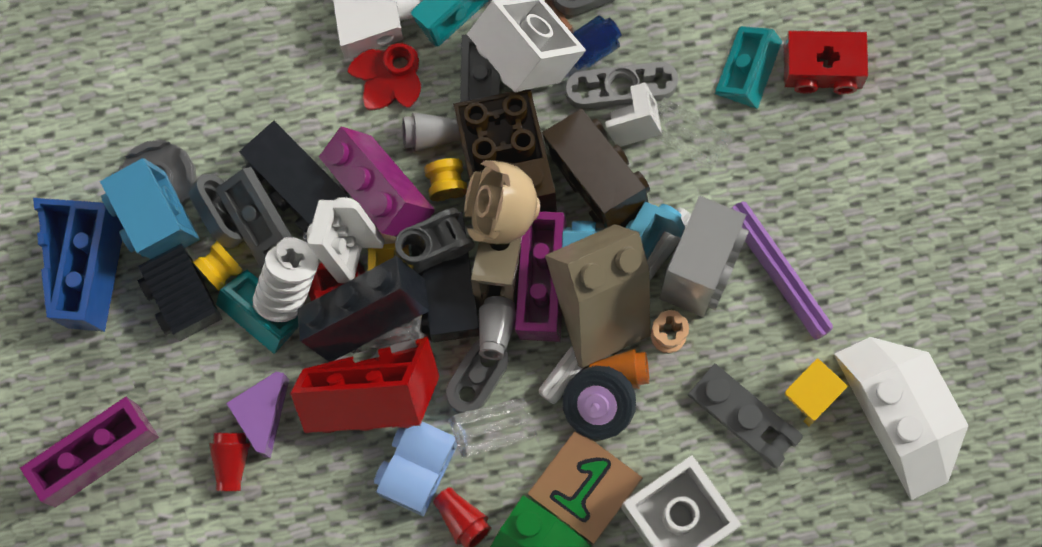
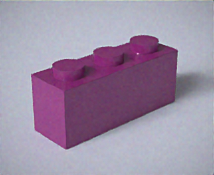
(375, 181)
(537, 302)
(89, 452)

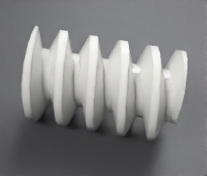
(285, 280)

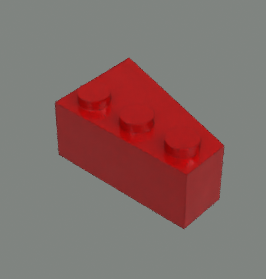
(367, 393)

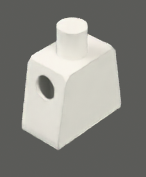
(370, 23)

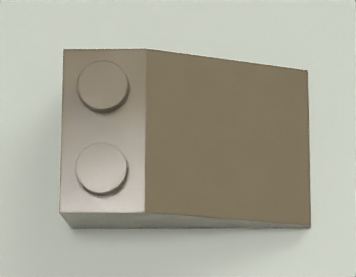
(603, 292)

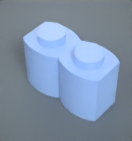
(415, 467)

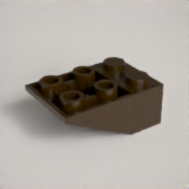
(509, 132)

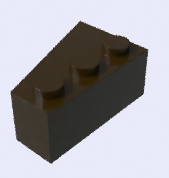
(596, 169)

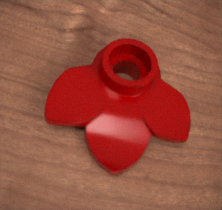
(385, 81)

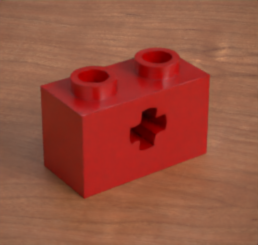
(843, 50)

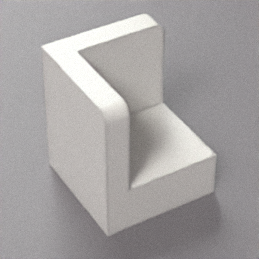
(635, 121)

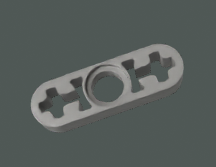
(629, 72)

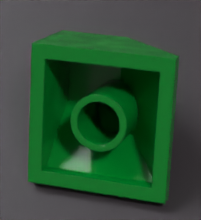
(535, 527)

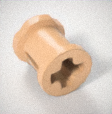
(678, 323)

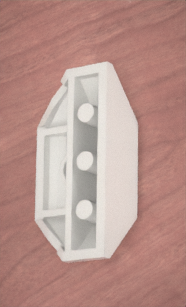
(907, 410)

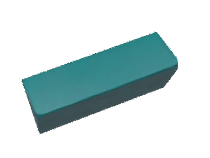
(444, 17)
(749, 65)
(237, 303)

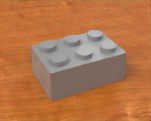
(704, 257)

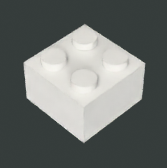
(525, 43)
(681, 510)

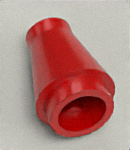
(229, 459)
(462, 519)

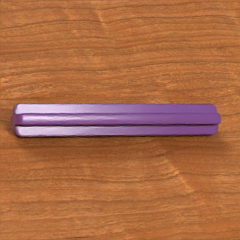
(784, 275)

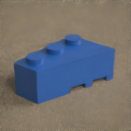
(80, 261)

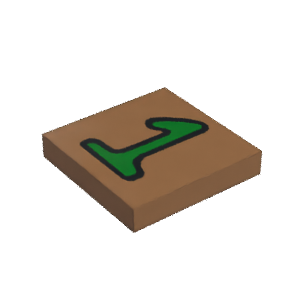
(585, 486)

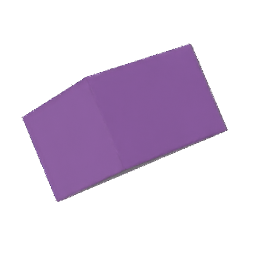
(260, 411)

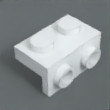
(339, 235)

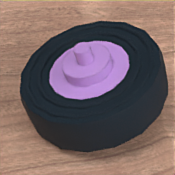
(599, 402)

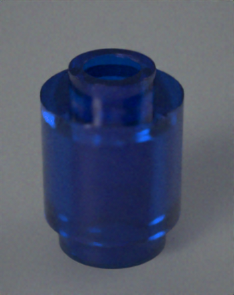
(599, 40)

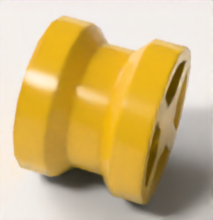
(445, 179)
(217, 266)

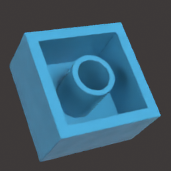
(147, 209)

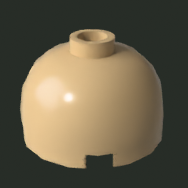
(500, 203)

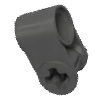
(438, 237)

